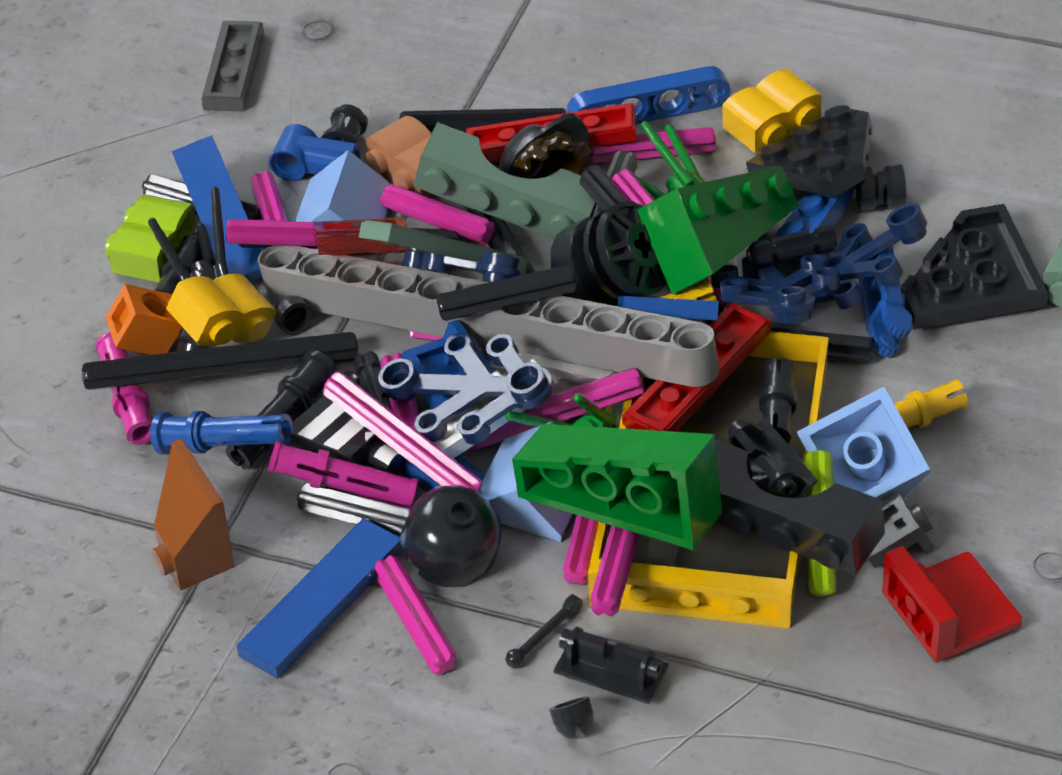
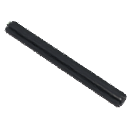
(215, 361)

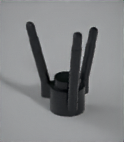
(209, 266)

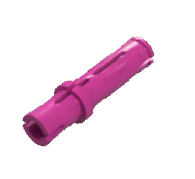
(128, 402)
(288, 461)

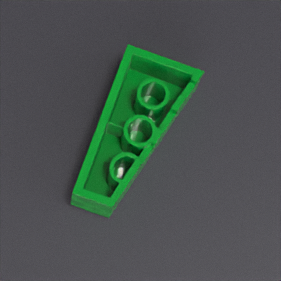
(713, 221)

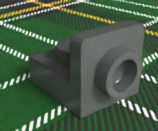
(902, 528)

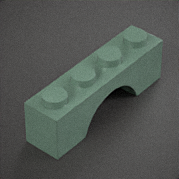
(459, 172)

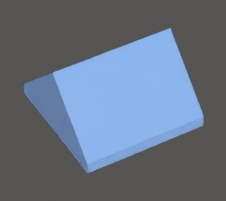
(344, 192)
(869, 447)
(501, 492)

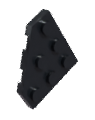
(822, 155)
(974, 272)

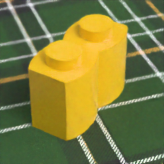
(771, 109)
(221, 310)

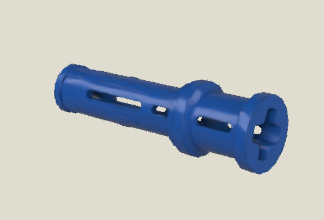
(203, 431)

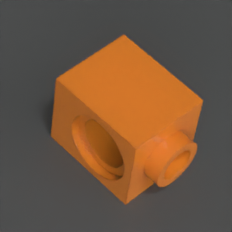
(142, 322)

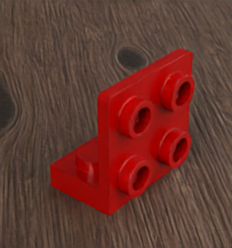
(948, 603)

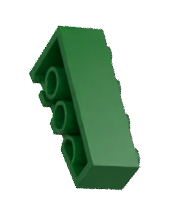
(625, 478)

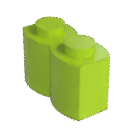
(133, 246)

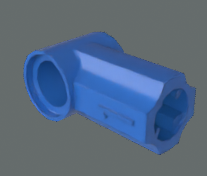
(303, 152)

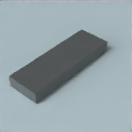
(233, 66)

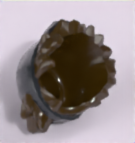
(544, 150)

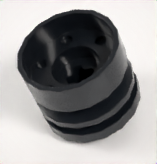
(609, 256)

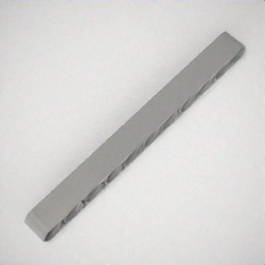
(549, 328)

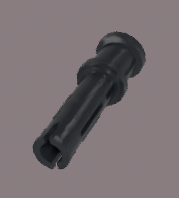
(294, 396)

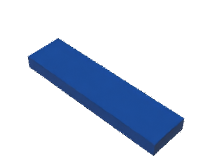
(201, 170)
(318, 599)

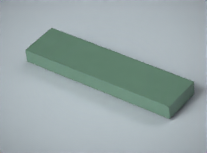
(426, 242)

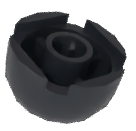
(451, 535)

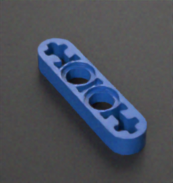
(651, 89)

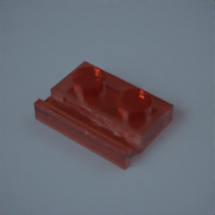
(343, 238)

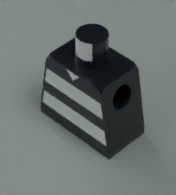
(334, 430)

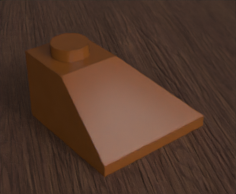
(190, 523)

